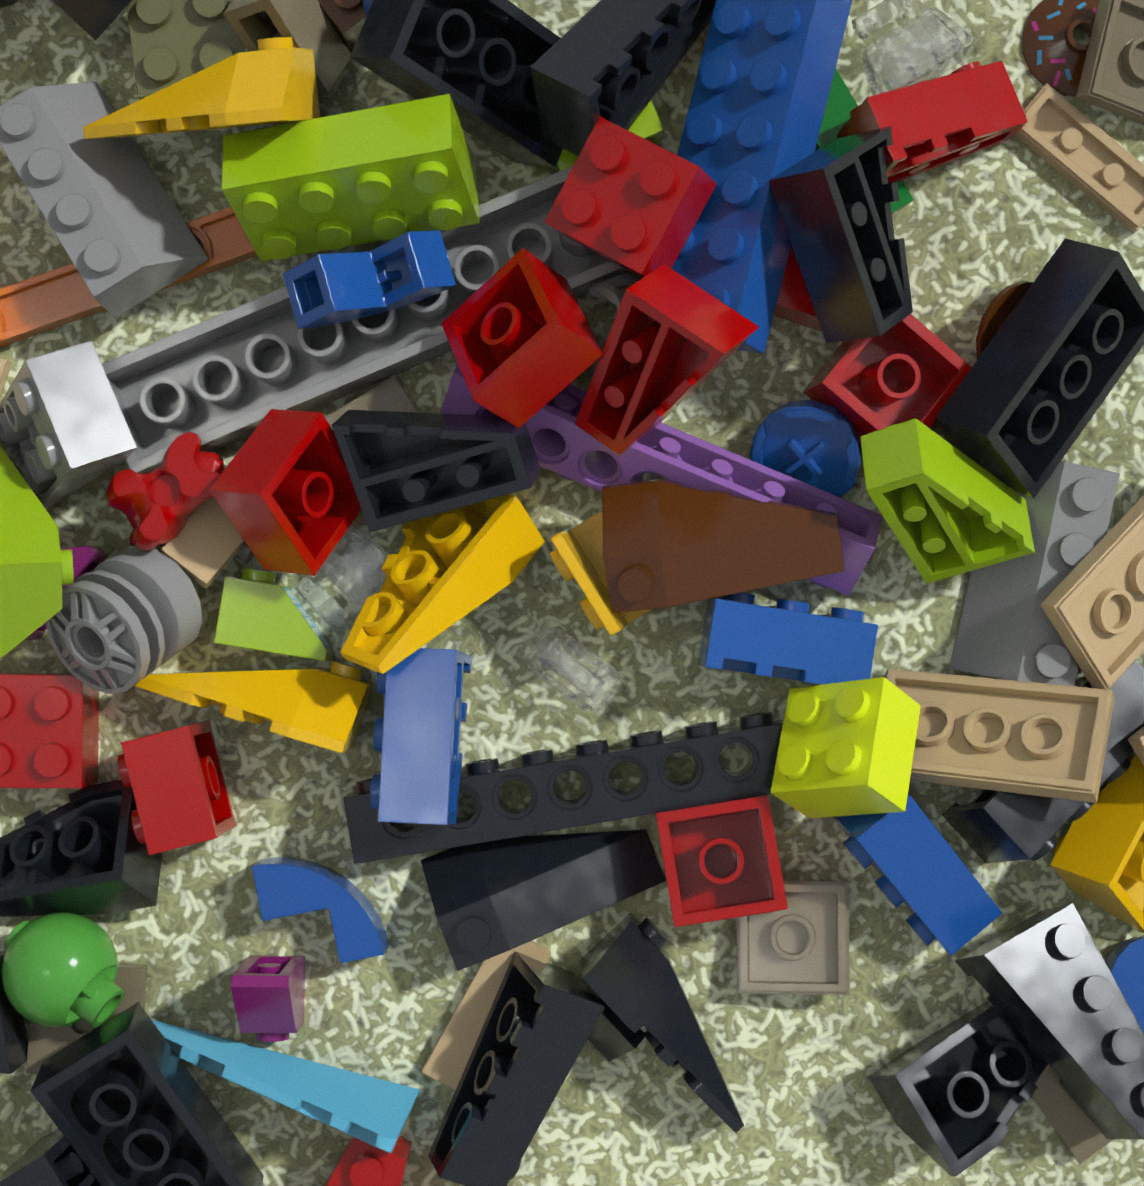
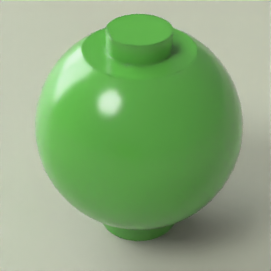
(61, 971)

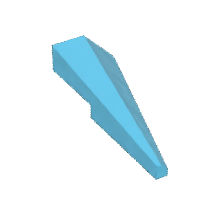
(337, 1097)

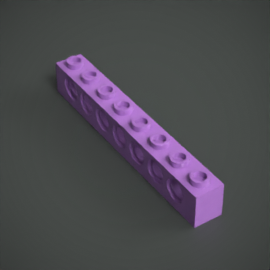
(682, 459)

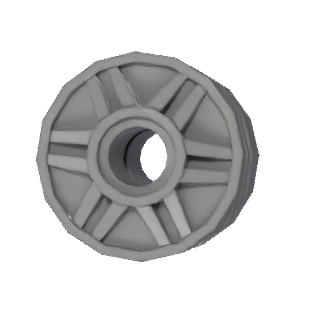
(125, 619)

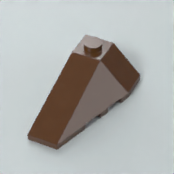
(696, 545)

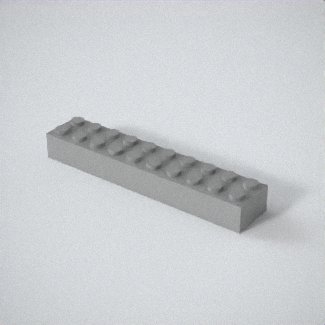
(255, 359)

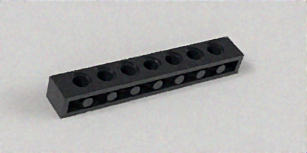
(597, 804)

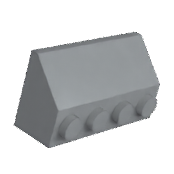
(97, 195)
(1001, 616)

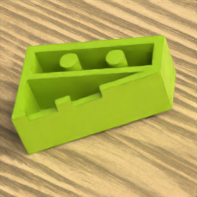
(942, 502)

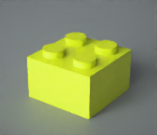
(846, 749)

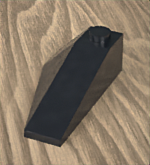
(643, 990)

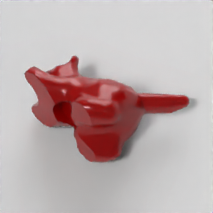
(164, 498)

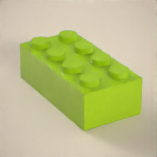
(351, 178)

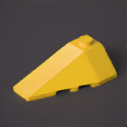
(236, 92)
(440, 576)
(301, 703)
(1105, 849)

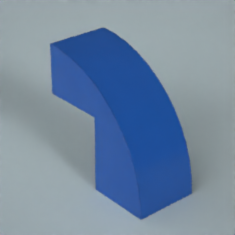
(363, 284)
(301, 886)

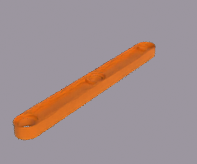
(64, 297)

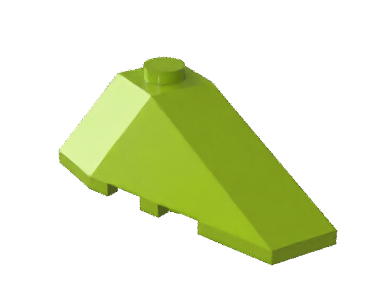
(29, 560)

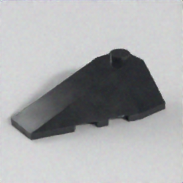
(79, 858)
(528, 886)
(960, 1087)

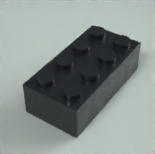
(474, 54)
(1048, 366)
(139, 1110)

